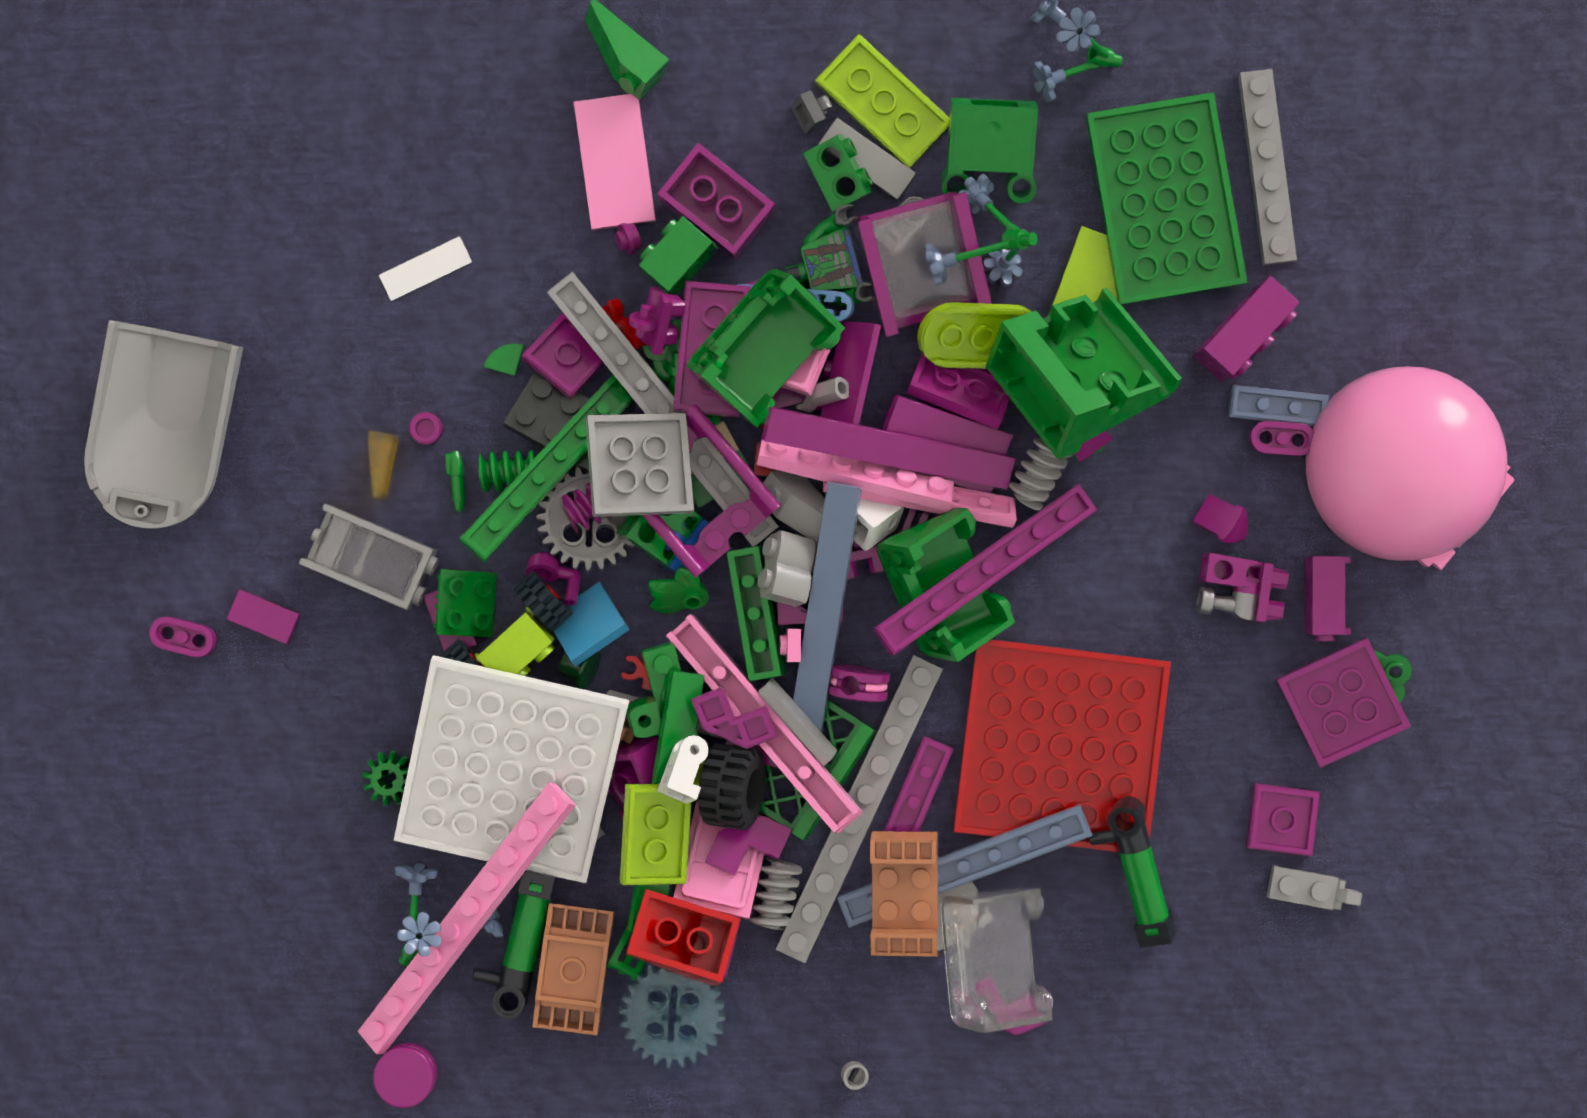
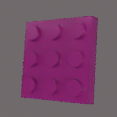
(1343, 702)

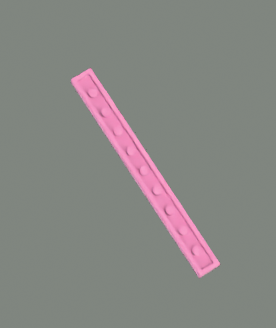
(467, 917)

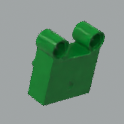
(992, 138)

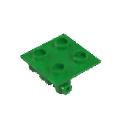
(465, 603)

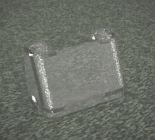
(993, 959)

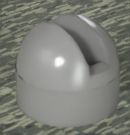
(859, 1077)

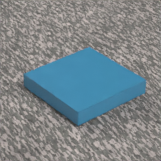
(591, 625)

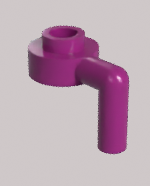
(549, 569)

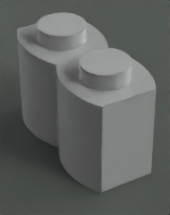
(787, 568)

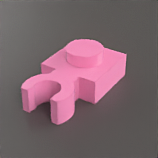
(790, 645)

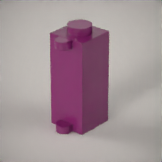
(1325, 597)

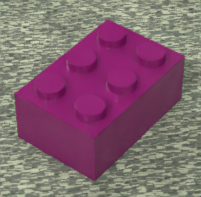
(716, 201)
(1247, 330)

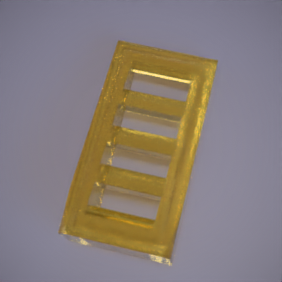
(382, 458)

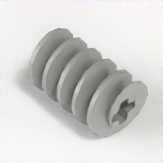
(1038, 477)
(776, 894)

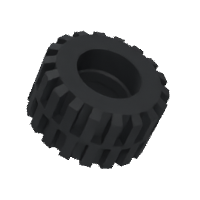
(732, 786)

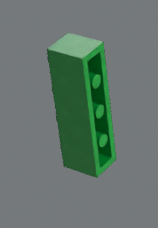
(755, 615)

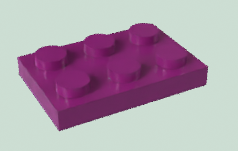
(961, 391)

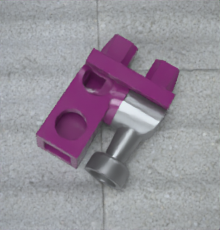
(1250, 585)

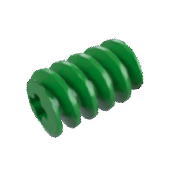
(501, 471)

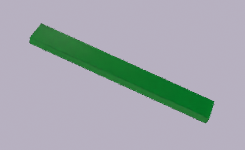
(542, 473)
(677, 723)

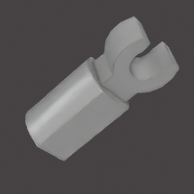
(825, 393)

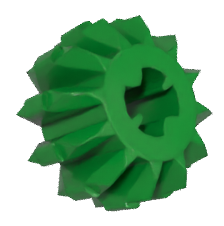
(380, 770)

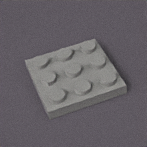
(639, 464)

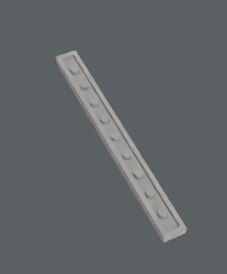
(649, 392)
(867, 793)

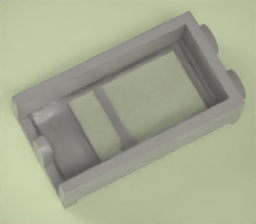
(371, 558)

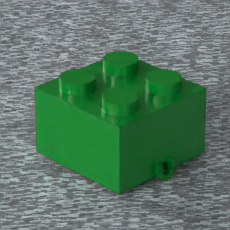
(676, 256)

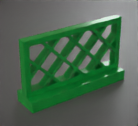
(840, 768)

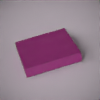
(563, 357)
(1282, 819)

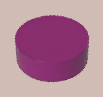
(426, 428)

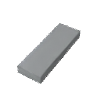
(884, 170)
(797, 721)

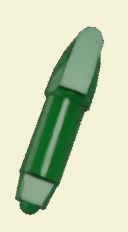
(455, 470)

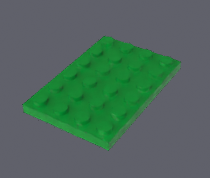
(1166, 198)

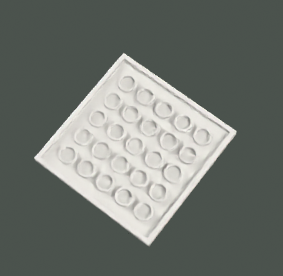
(491, 748)

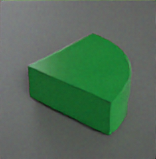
(505, 359)

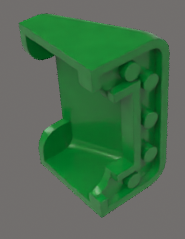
(763, 344)
(924, 557)

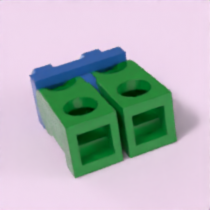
(642, 535)

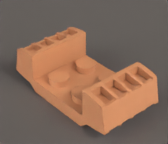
(904, 893)
(573, 969)

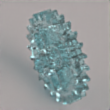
(643, 1011)

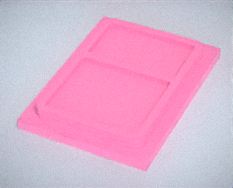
(711, 886)

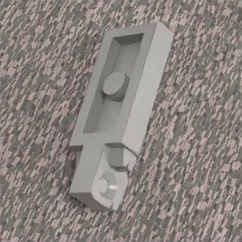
(1310, 889)

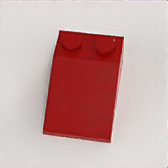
(683, 937)

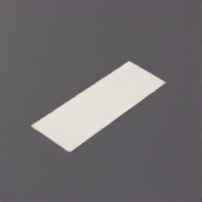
(425, 268)

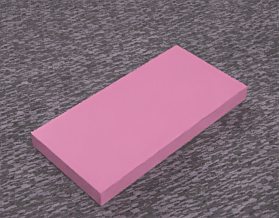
(614, 161)

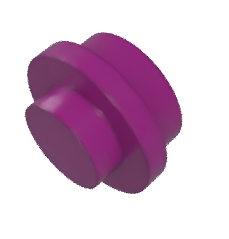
(628, 238)

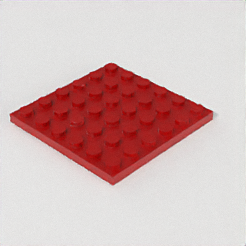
(1058, 734)

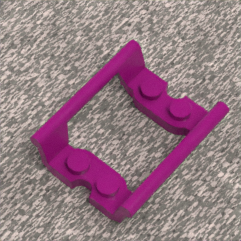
(736, 518)

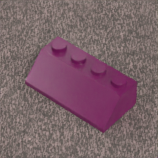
(854, 363)

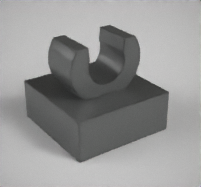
(810, 111)

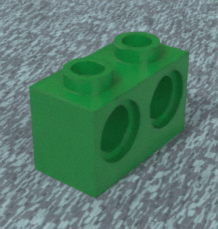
(830, 176)

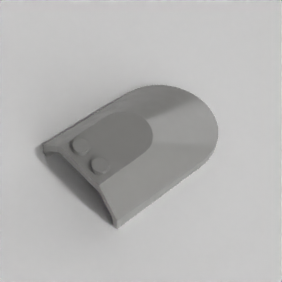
(158, 423)

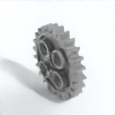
(557, 523)

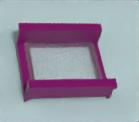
(898, 265)

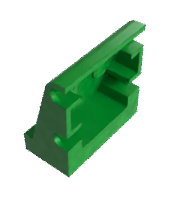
(1079, 370)

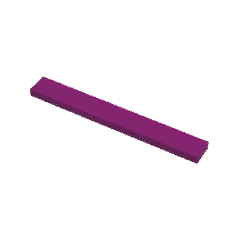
(887, 448)
(984, 570)

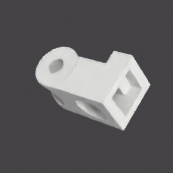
(682, 769)

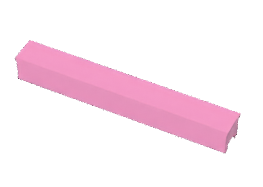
(786, 749)

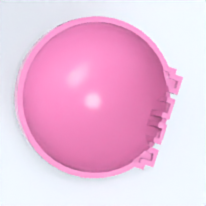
(1407, 464)

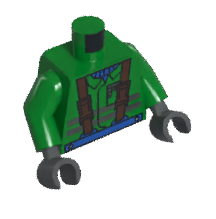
(831, 260)

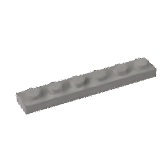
(1267, 167)

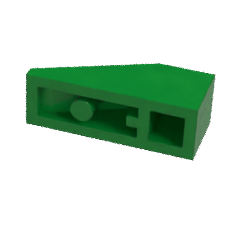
(628, 55)

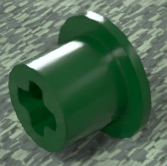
(582, 673)

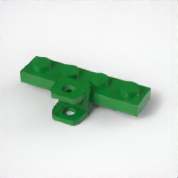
(658, 663)

